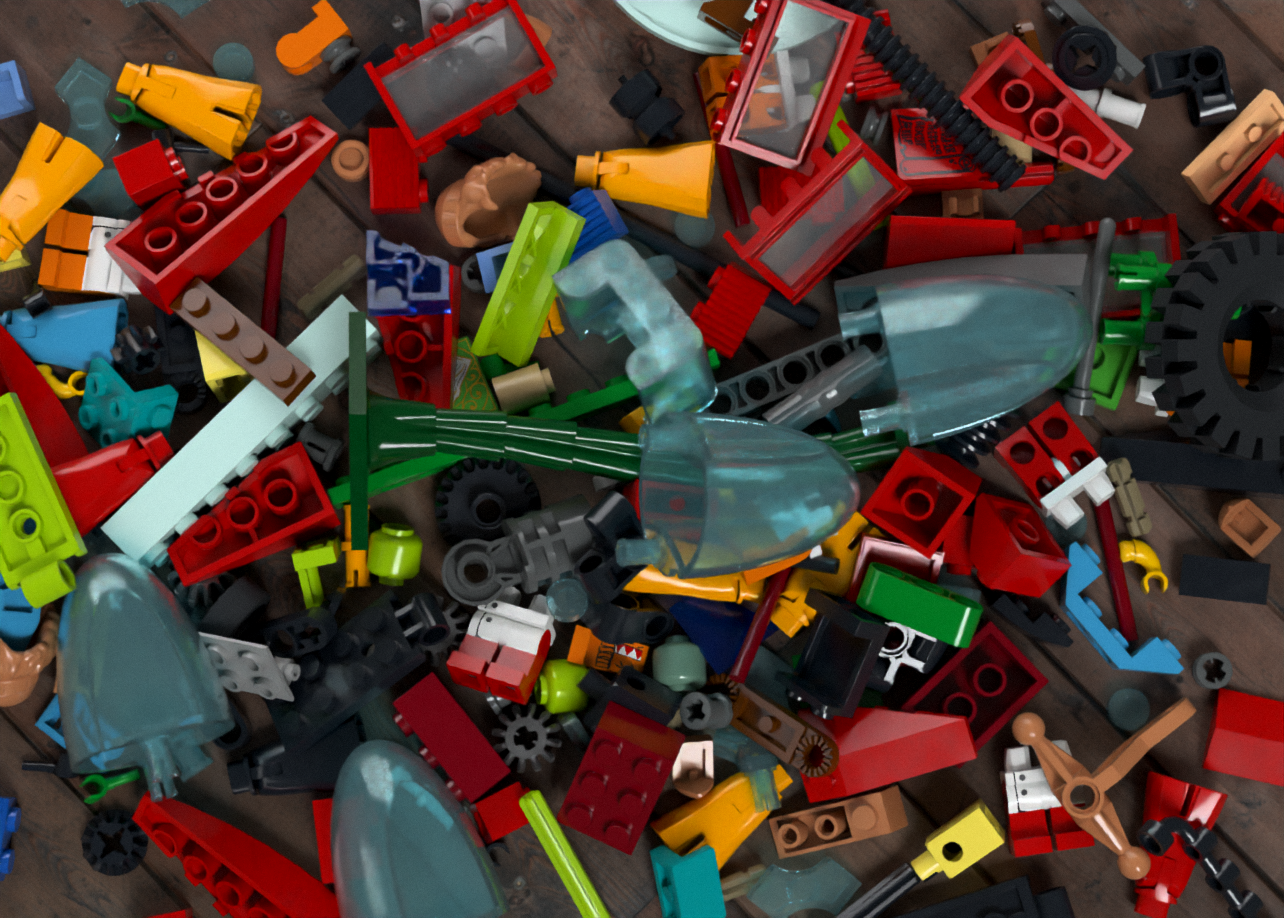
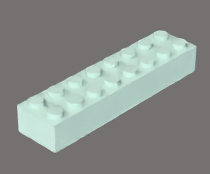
(236, 442)

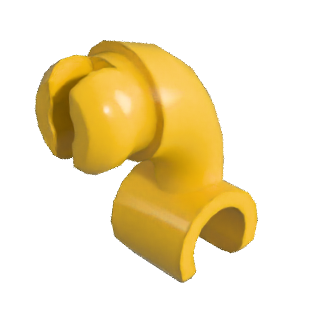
(61, 389)
(1144, 555)

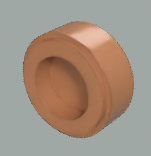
(351, 160)

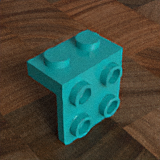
(118, 413)

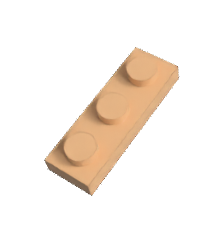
(1236, 147)

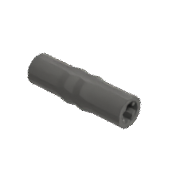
(826, 390)

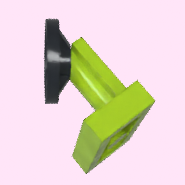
(306, 559)

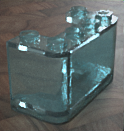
(619, 294)

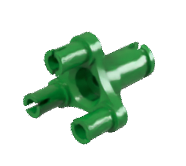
(1142, 274)

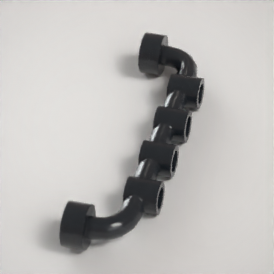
(1197, 845)

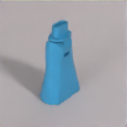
(70, 333)

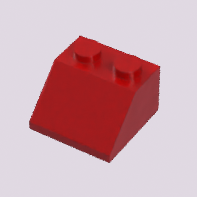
(922, 498)
(1014, 547)

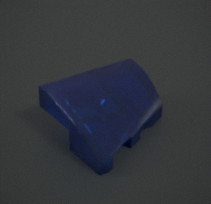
(405, 280)
(716, 628)

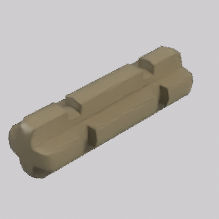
(332, 287)
(1128, 497)
(740, 883)

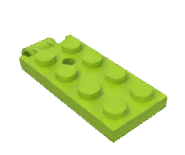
(27, 492)

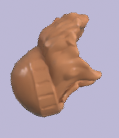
(487, 202)
(22, 668)

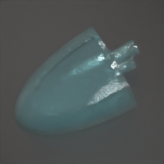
(969, 348)
(734, 495)
(133, 674)
(406, 842)

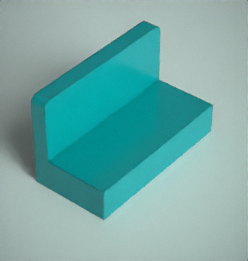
(688, 884)

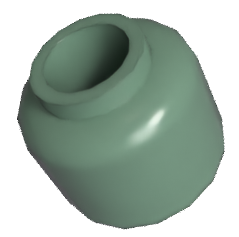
(679, 665)

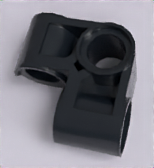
(1208, 97)
(598, 568)
(629, 619)
(908, 647)

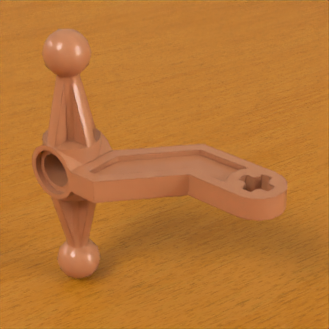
(1066, 773)

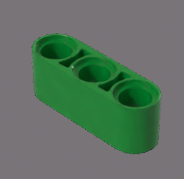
(919, 605)

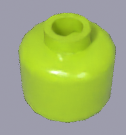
(394, 553)
(558, 688)

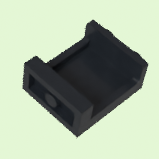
(836, 656)

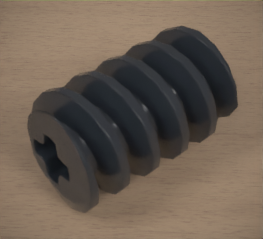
(964, 445)

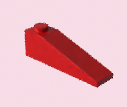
(1032, 104)
(425, 350)
(263, 515)
(885, 748)

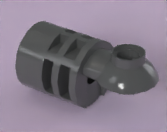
(531, 553)

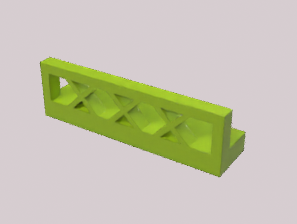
(525, 292)

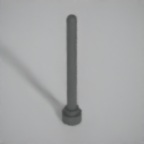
(1079, 396)

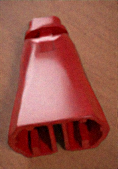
(109, 477)
(1172, 871)

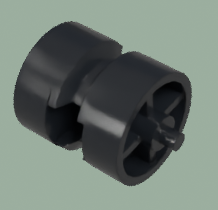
(652, 114)

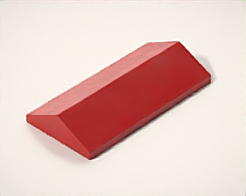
(1246, 737)

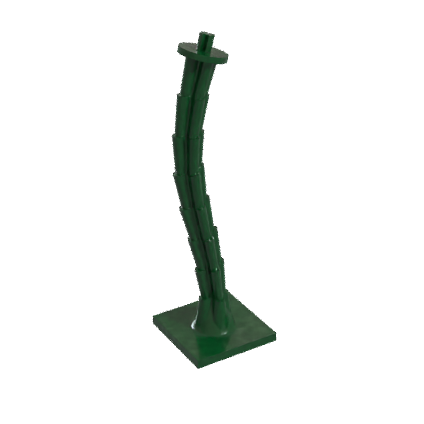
(402, 429)

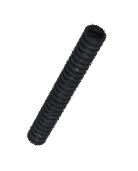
(936, 98)

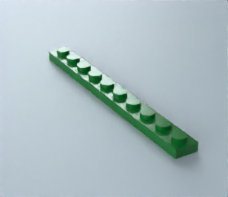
(579, 406)

